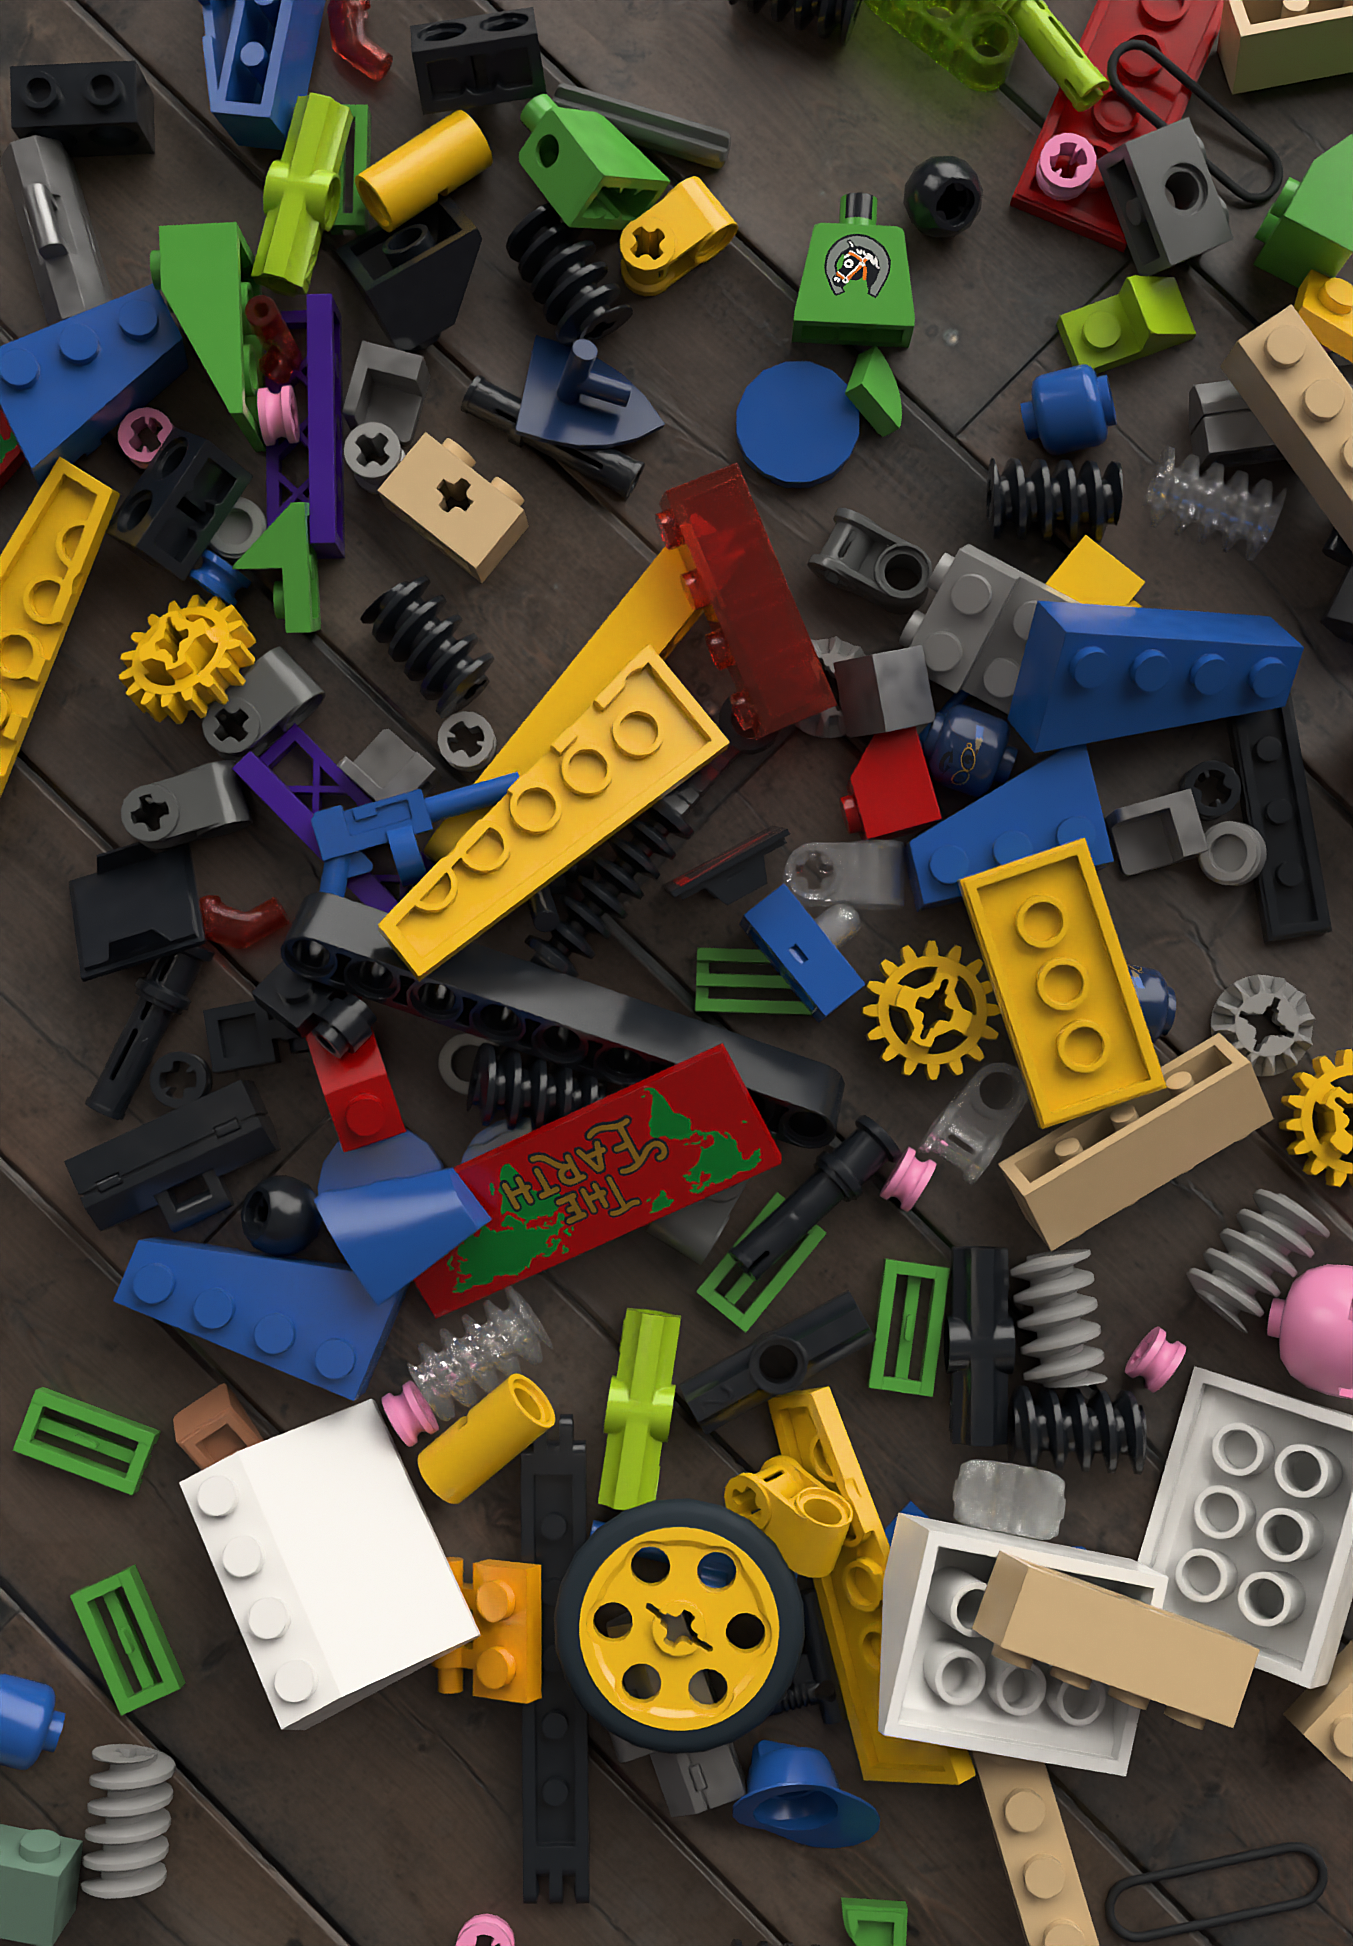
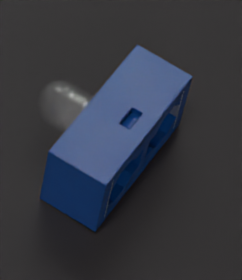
(807, 948)

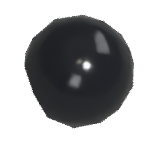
(943, 196)
(280, 1216)

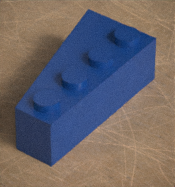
(1143, 670)
(274, 1309)

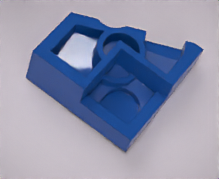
(400, 1226)

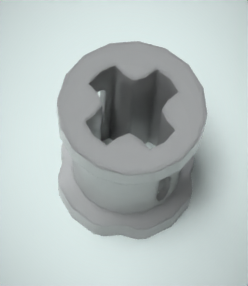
(377, 439)

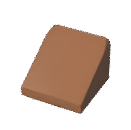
(214, 1427)

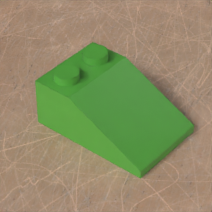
(1311, 220)
(207, 287)

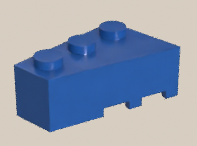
(259, 64)

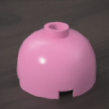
(1317, 1329)

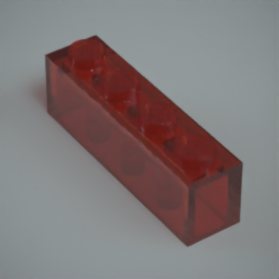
(745, 602)

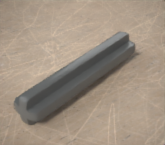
(651, 127)

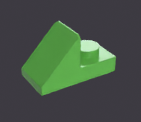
(288, 547)

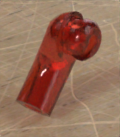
(350, 40)
(275, 337)
(241, 928)

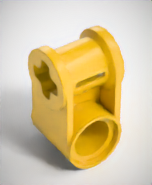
(681, 230)
(795, 1513)

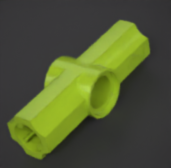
(302, 195)
(639, 1408)

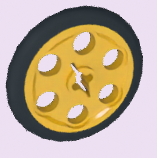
(754, 1676)

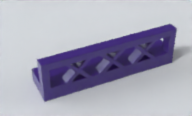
(322, 426)
(284, 802)

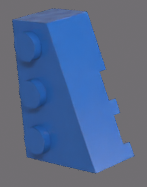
(85, 376)
(1020, 818)

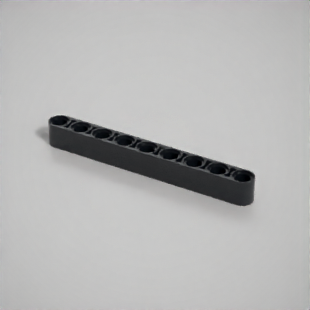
(555, 1016)

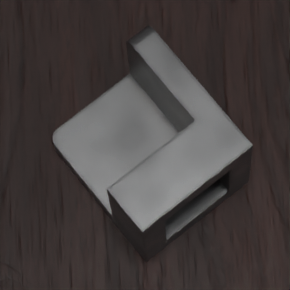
(387, 389)
(884, 691)
(390, 768)
(1156, 833)

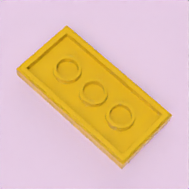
(1062, 983)

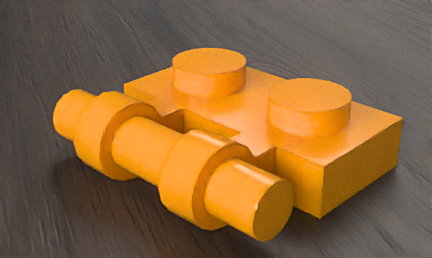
(509, 1618)

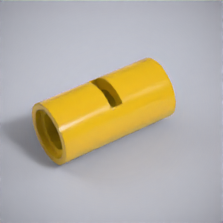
(423, 168)
(486, 1439)

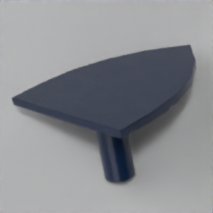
(581, 400)

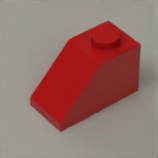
(890, 789)
(357, 1093)

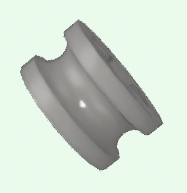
(474, 724)

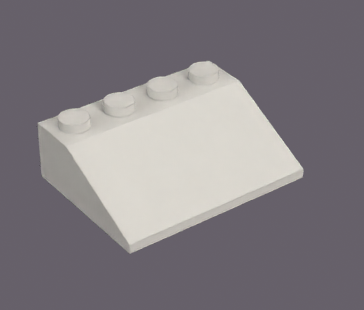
(1258, 1523)
(328, 1563)
(941, 1674)

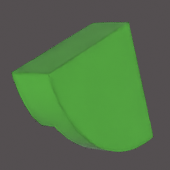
(875, 392)
(875, 1921)

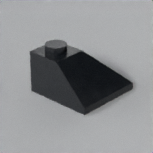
(415, 272)

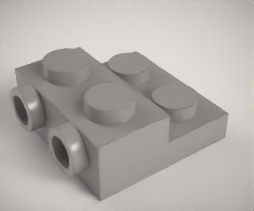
(977, 624)

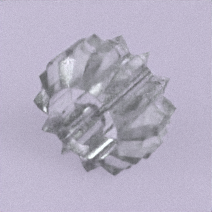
(1009, 1499)

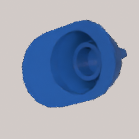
(800, 1799)

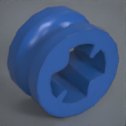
(219, 578)

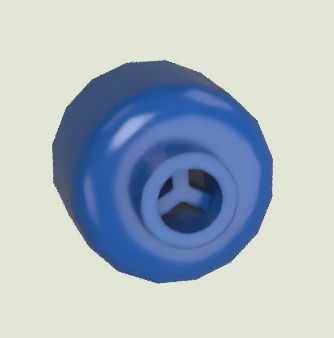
(1069, 410)
(27, 1721)

